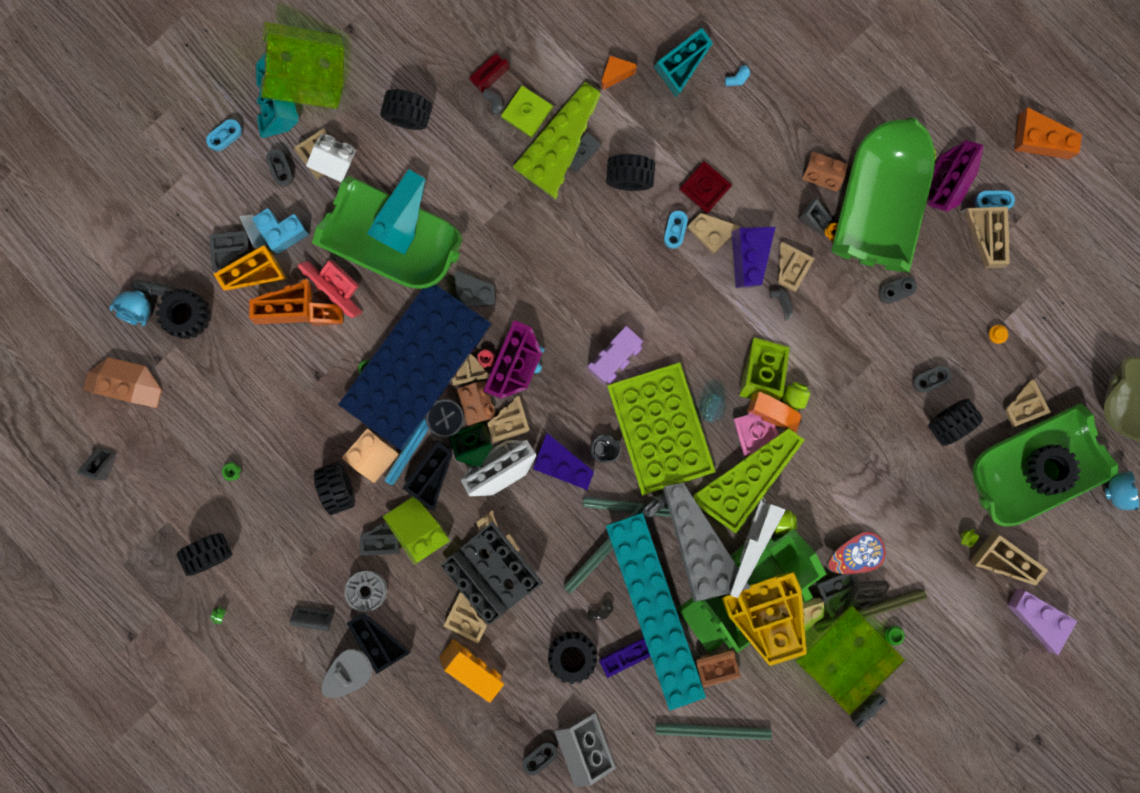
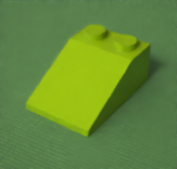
(765, 369)
(415, 529)

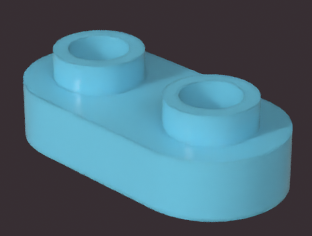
(223, 133)
(993, 199)
(675, 230)

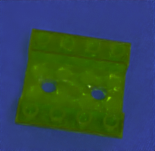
(303, 77)
(857, 668)

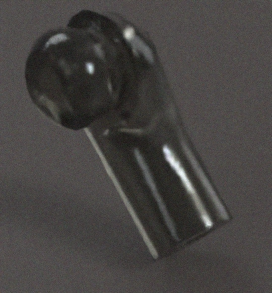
(602, 613)

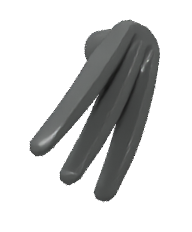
(784, 301)

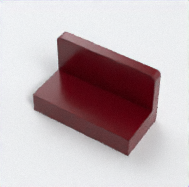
(489, 72)

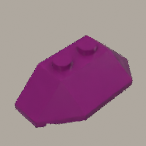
(954, 175)
(515, 362)

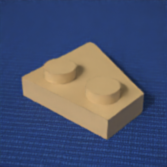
(793, 266)
(470, 372)
(1027, 405)
(509, 422)

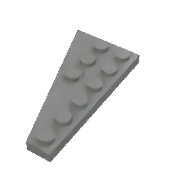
(703, 554)

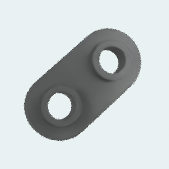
(280, 168)
(898, 290)
(931, 380)
(540, 757)

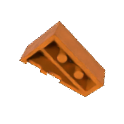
(1045, 136)
(283, 305)

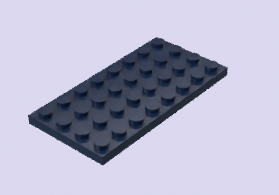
(415, 365)

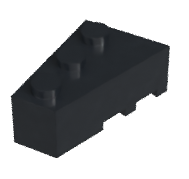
(429, 475)
(377, 642)

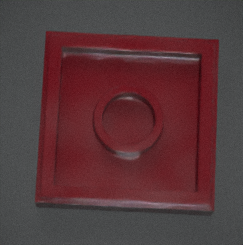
(705, 187)

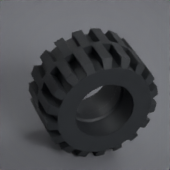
(406, 109)
(630, 172)
(171, 304)
(955, 422)
(1065, 462)
(334, 488)
(204, 554)
(572, 674)

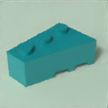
(683, 60)

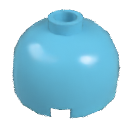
(132, 307)
(1123, 491)

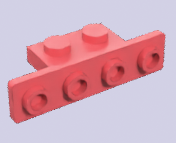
(335, 284)

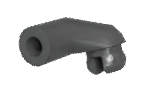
(495, 99)

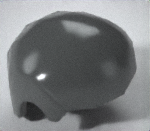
(605, 449)

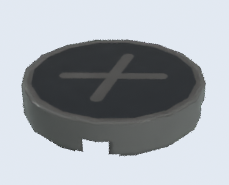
(445, 418)

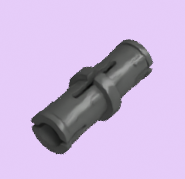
(869, 710)

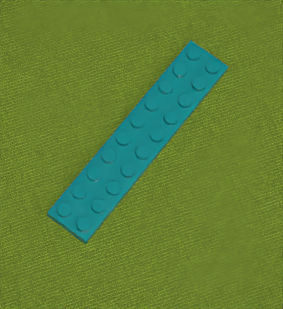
(655, 611)

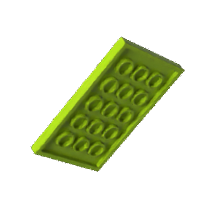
(661, 428)

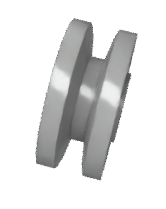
(354, 594)

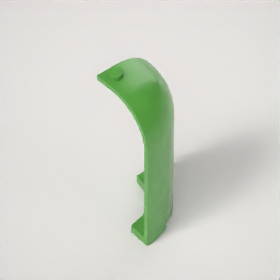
(886, 196)
(346, 235)
(1000, 468)

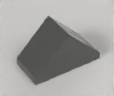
(816, 217)
(98, 464)

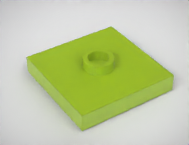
(527, 111)

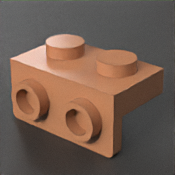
(825, 171)
(476, 403)
(717, 668)

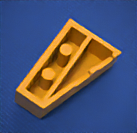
(251, 270)

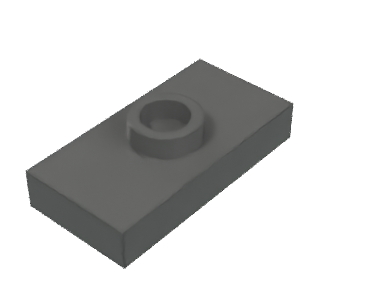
(586, 149)
(311, 618)

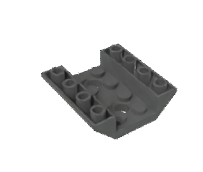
(484, 578)

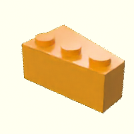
(471, 671)

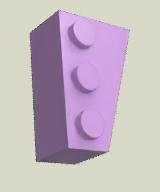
(615, 356)
(1043, 620)

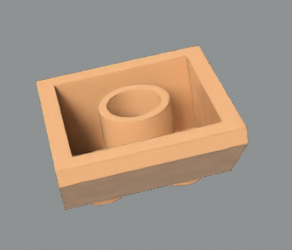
(370, 455)

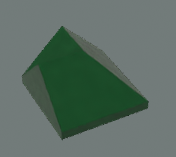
(471, 444)

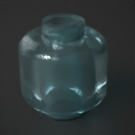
(712, 408)

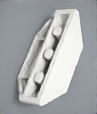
(500, 468)

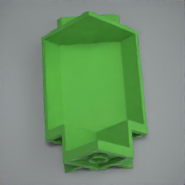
(781, 556)

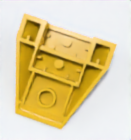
(771, 617)

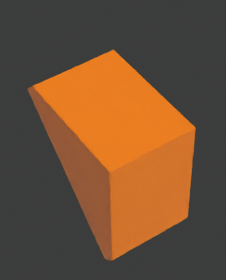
(617, 71)
(324, 314)

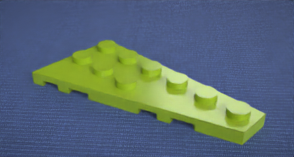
(556, 146)
(741, 488)

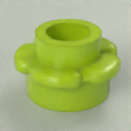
(969, 538)

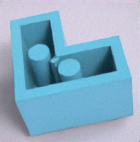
(279, 234)

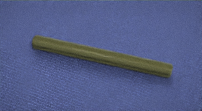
(878, 608)

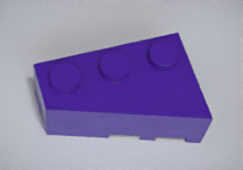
(751, 255)
(562, 464)

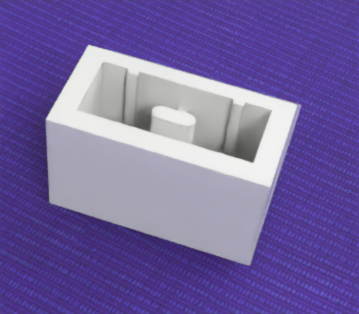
(331, 157)

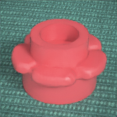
(486, 353)

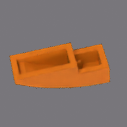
(774, 411)

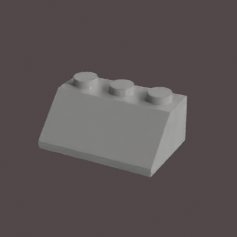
(585, 750)

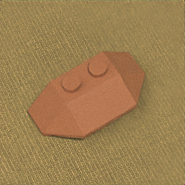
(123, 382)

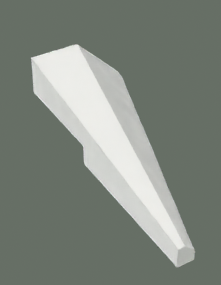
(760, 532)

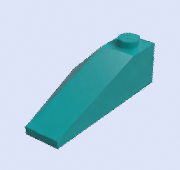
(274, 115)
(399, 215)

